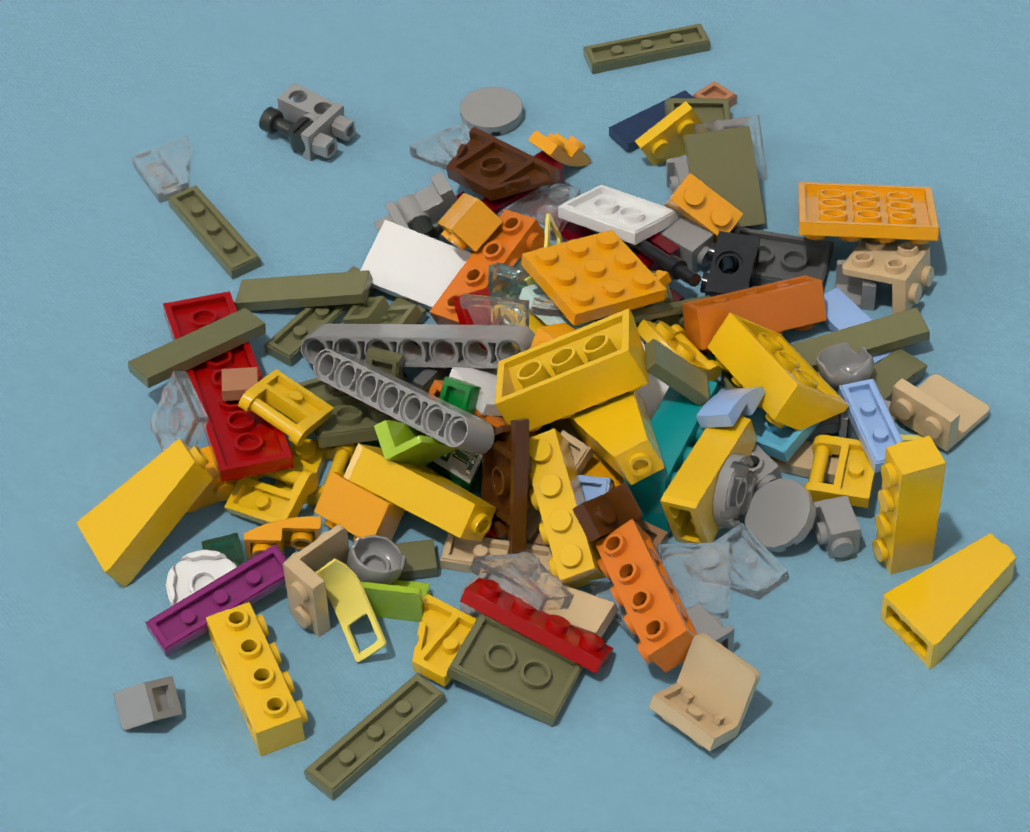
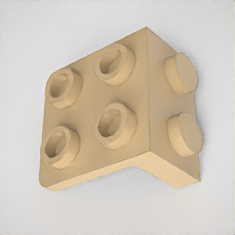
(894, 263)
(937, 409)
(306, 588)
(709, 694)

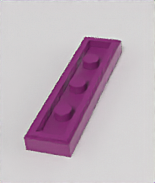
(243, 584)

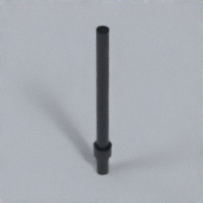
(673, 265)

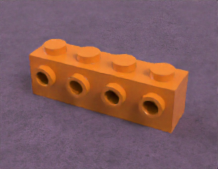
(505, 245)
(776, 305)
(647, 594)

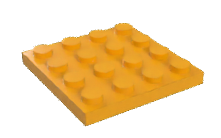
(867, 212)

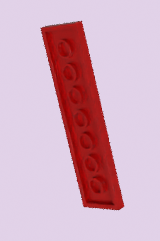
(237, 439)

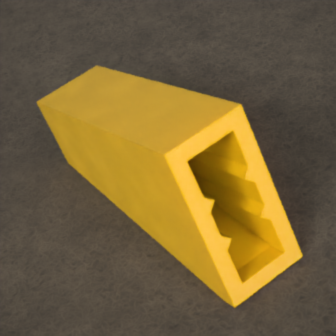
(621, 436)
(691, 492)
(421, 493)
(144, 510)
(948, 598)

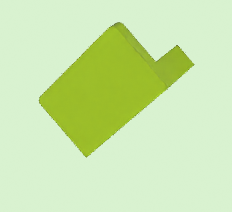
(408, 445)
(397, 601)

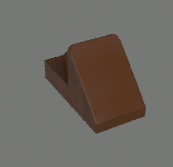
(607, 512)

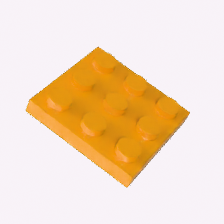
(593, 277)

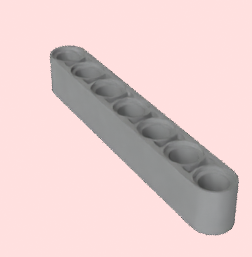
(429, 337)
(404, 402)

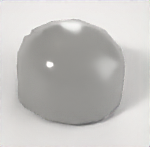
(842, 365)
(376, 559)

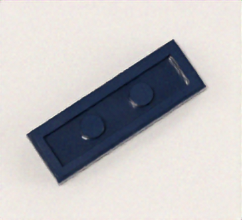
(635, 126)

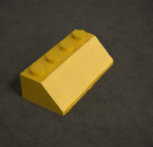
(765, 359)
(572, 372)

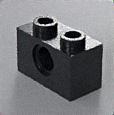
(731, 252)

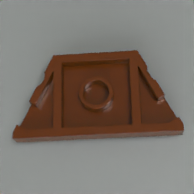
(498, 168)
(506, 482)

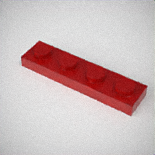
(546, 629)

